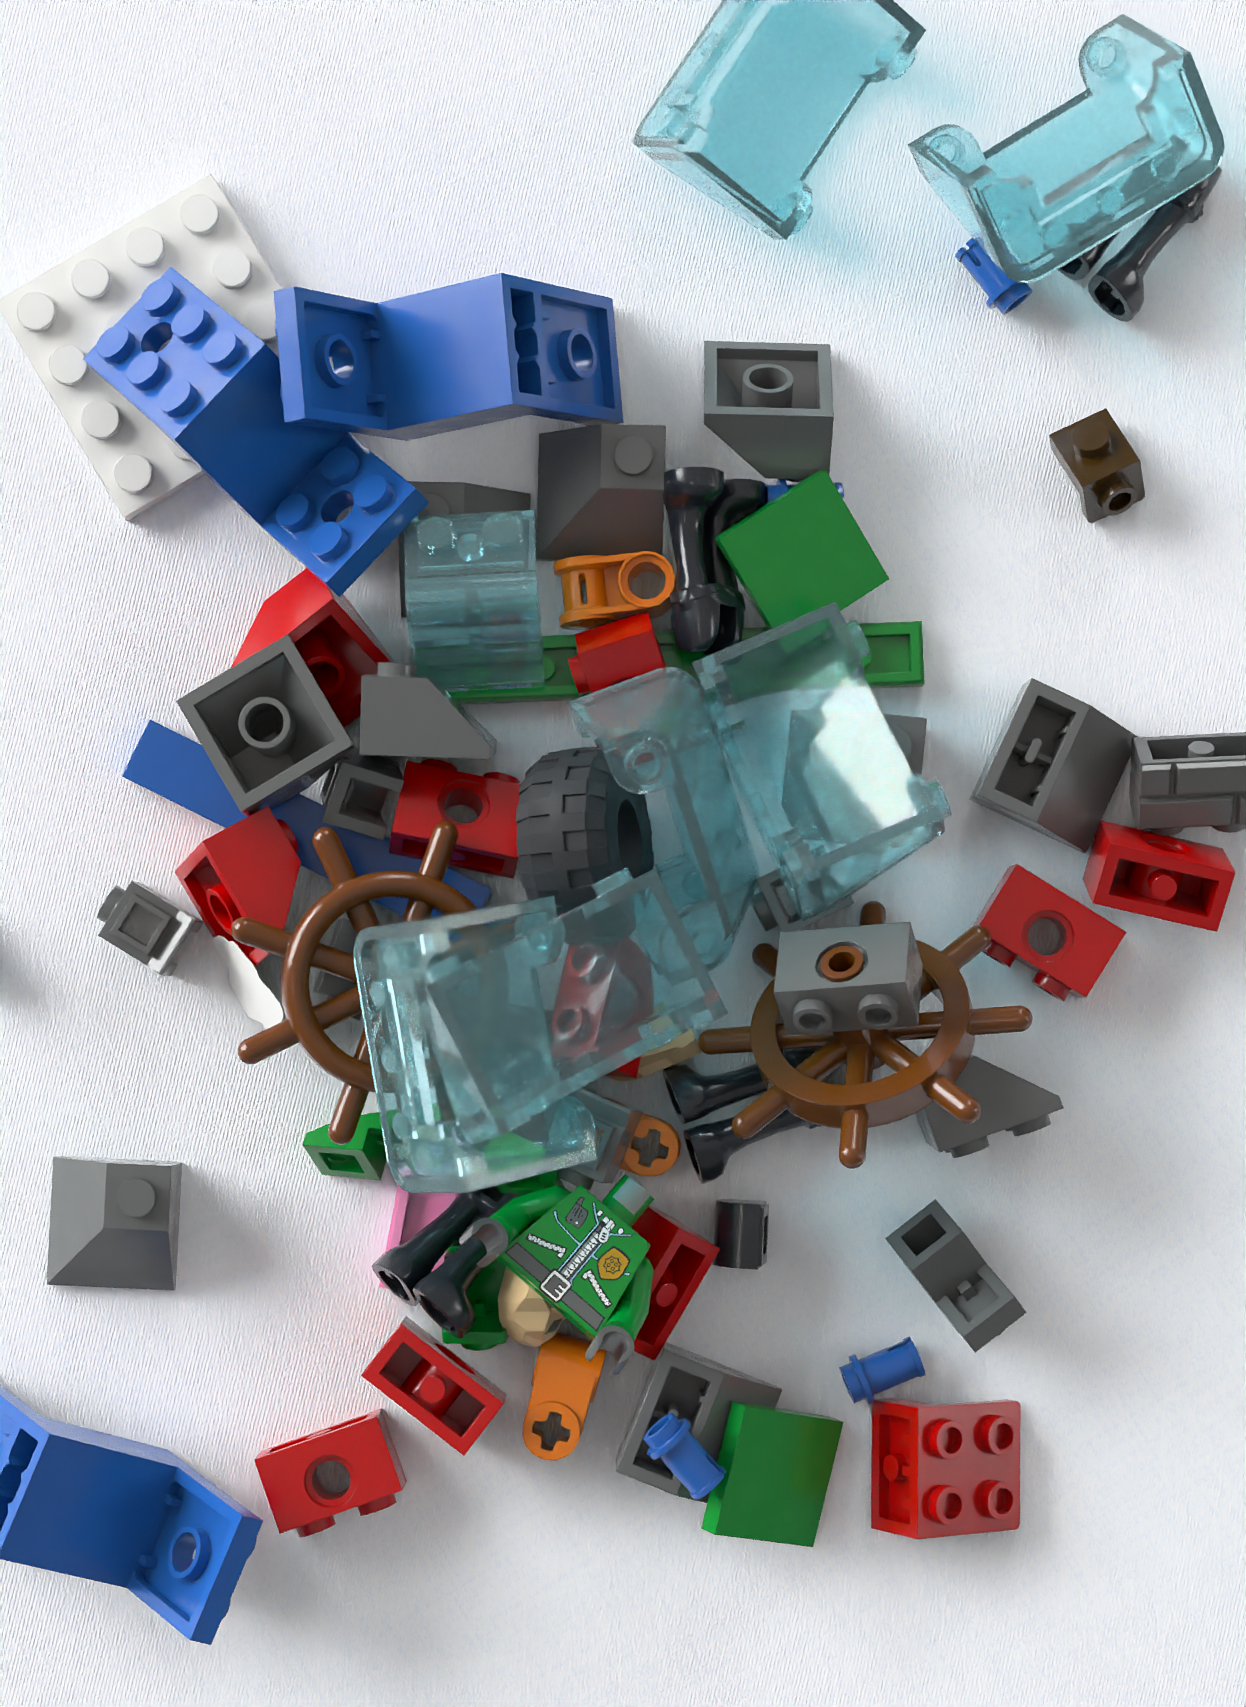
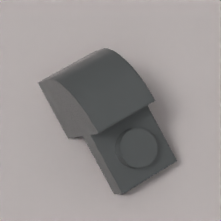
(955, 1276)

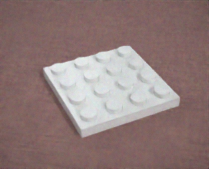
(76, 301)

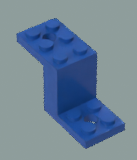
(447, 358)
(223, 407)
(120, 1517)

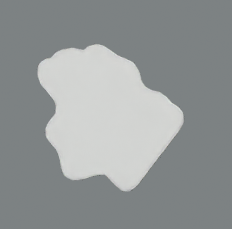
(245, 981)

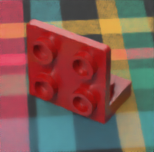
(945, 1467)

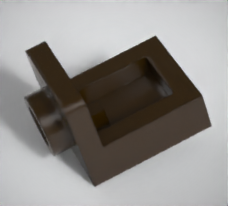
(1099, 465)

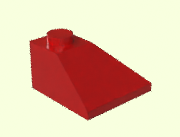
(327, 635)
(243, 874)

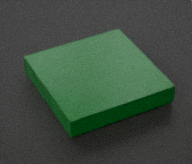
(801, 553)
(774, 1474)

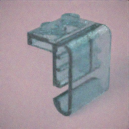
(474, 600)

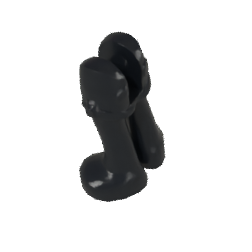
(1119, 282)
(707, 598)
(699, 1095)
(444, 1292)

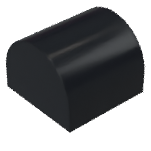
(741, 1233)

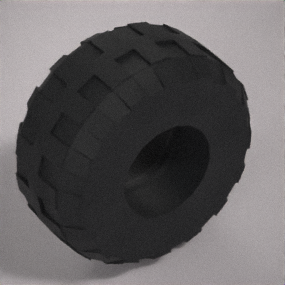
(578, 827)

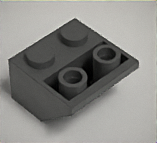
(1054, 765)
(1006, 1105)
(690, 1390)

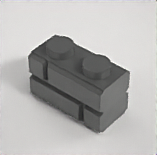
(1188, 782)

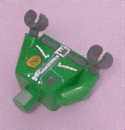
(579, 1258)

